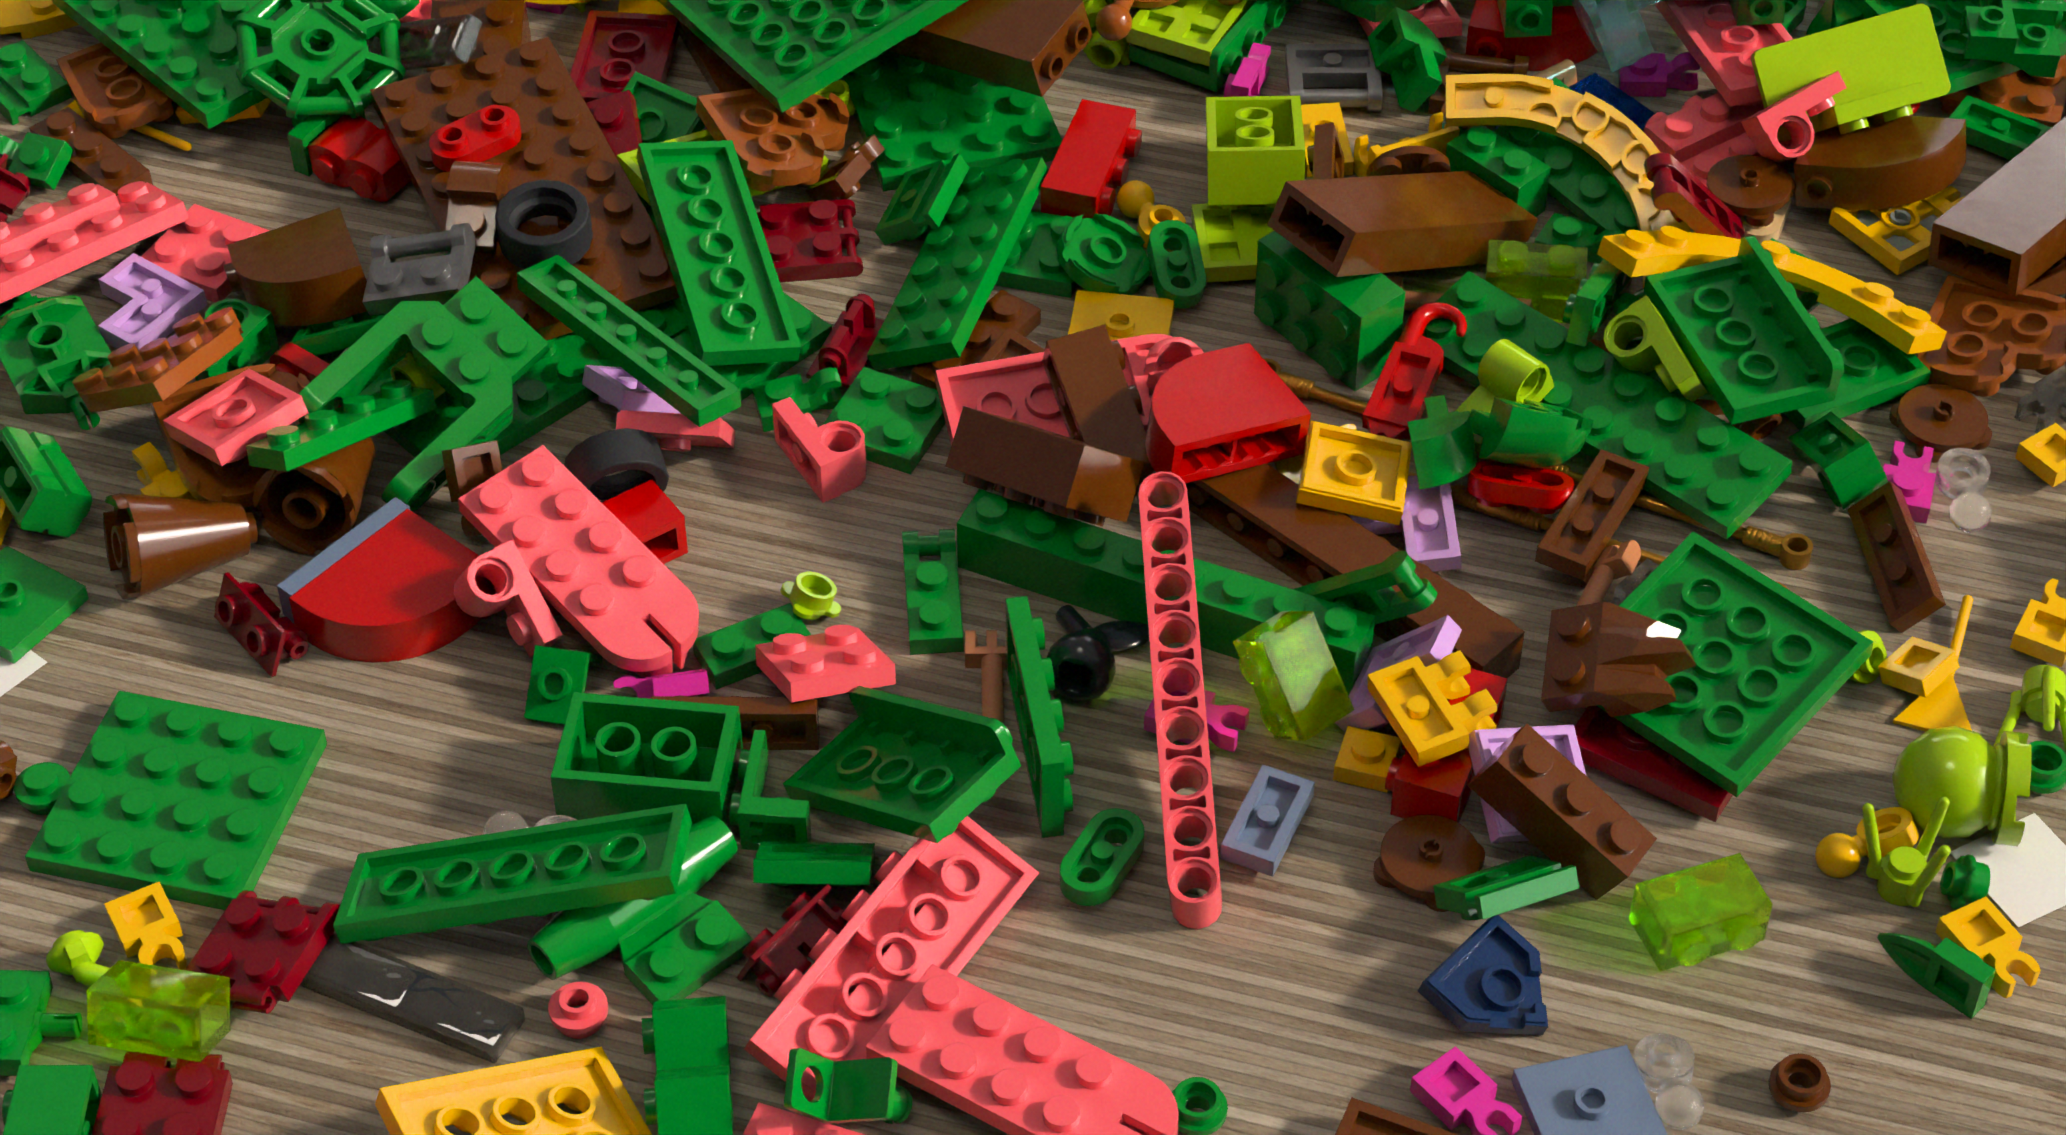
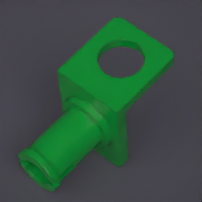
(847, 1089)

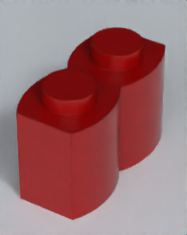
(358, 157)

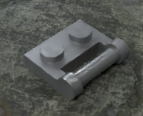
(1334, 66)
(418, 279)

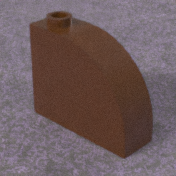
(1881, 163)
(300, 271)

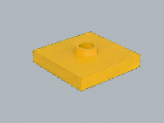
(1121, 314)
(1354, 472)

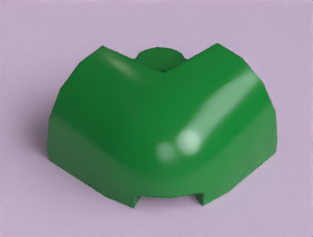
(1530, 433)

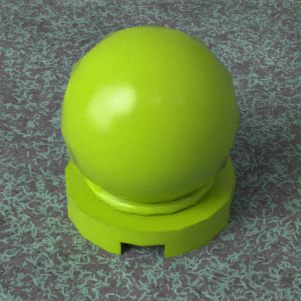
(1973, 776)

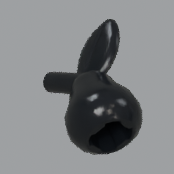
(1084, 657)

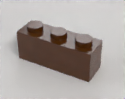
(1094, 393)
(1562, 811)

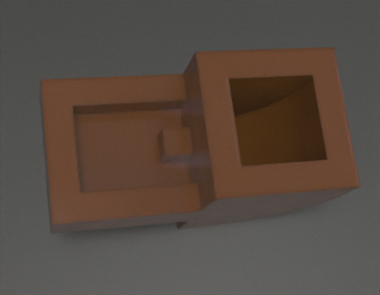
(474, 197)

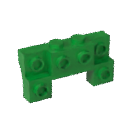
(2015, 34)

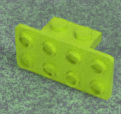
(1882, 60)

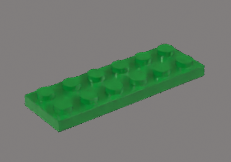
(717, 253)
(958, 266)
(514, 874)

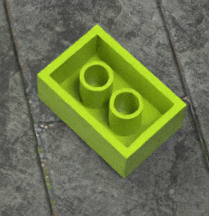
(1252, 149)

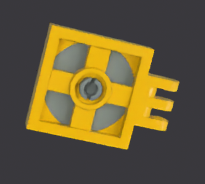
(1895, 235)

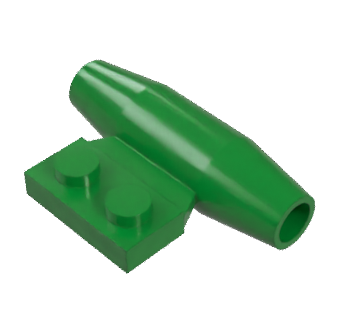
(665, 942)

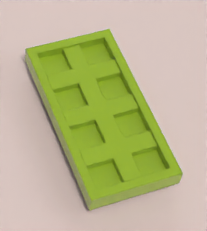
(1186, 28)
(1230, 239)

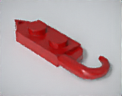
(1409, 373)

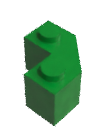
(691, 1067)

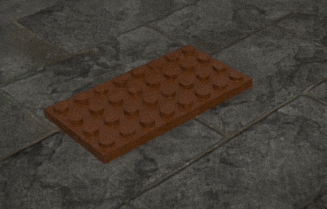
(556, 144)

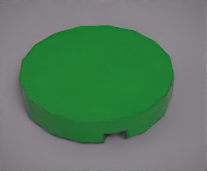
(1103, 255)

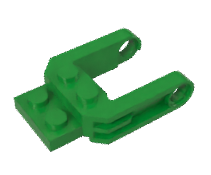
(467, 346)

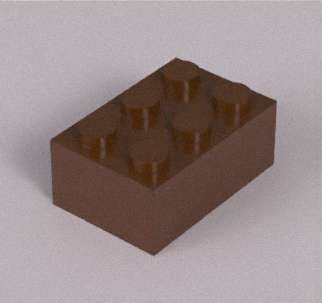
(1043, 468)

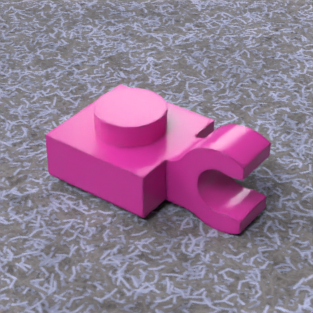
(1653, 75)
(672, 684)

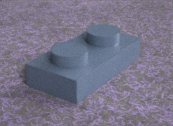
(1267, 820)

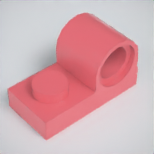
(1792, 114)
(827, 455)
(516, 593)

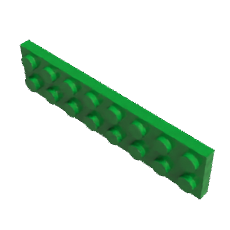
(1691, 454)

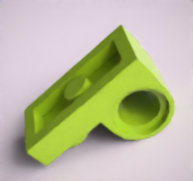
(1655, 352)
(1509, 375)

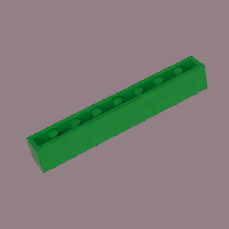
(1107, 577)

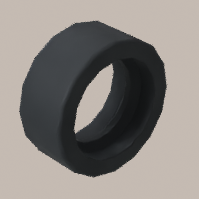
(537, 200)
(614, 452)

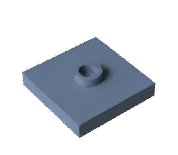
(1587, 1096)

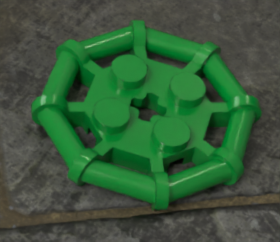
(313, 69)

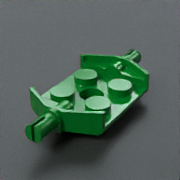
(46, 372)

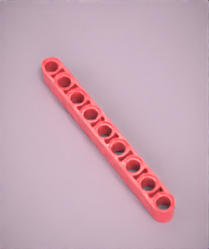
(1179, 715)

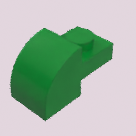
(1410, 55)
(1442, 444)

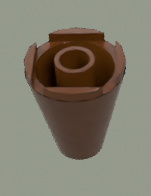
(316, 500)
(172, 539)

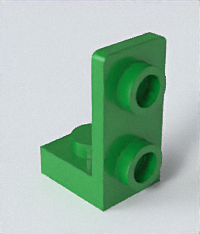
(762, 817)

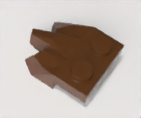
(1610, 660)

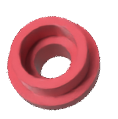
(580, 1021)

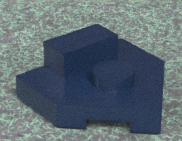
(1490, 983)

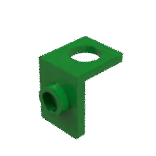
(553, 680)

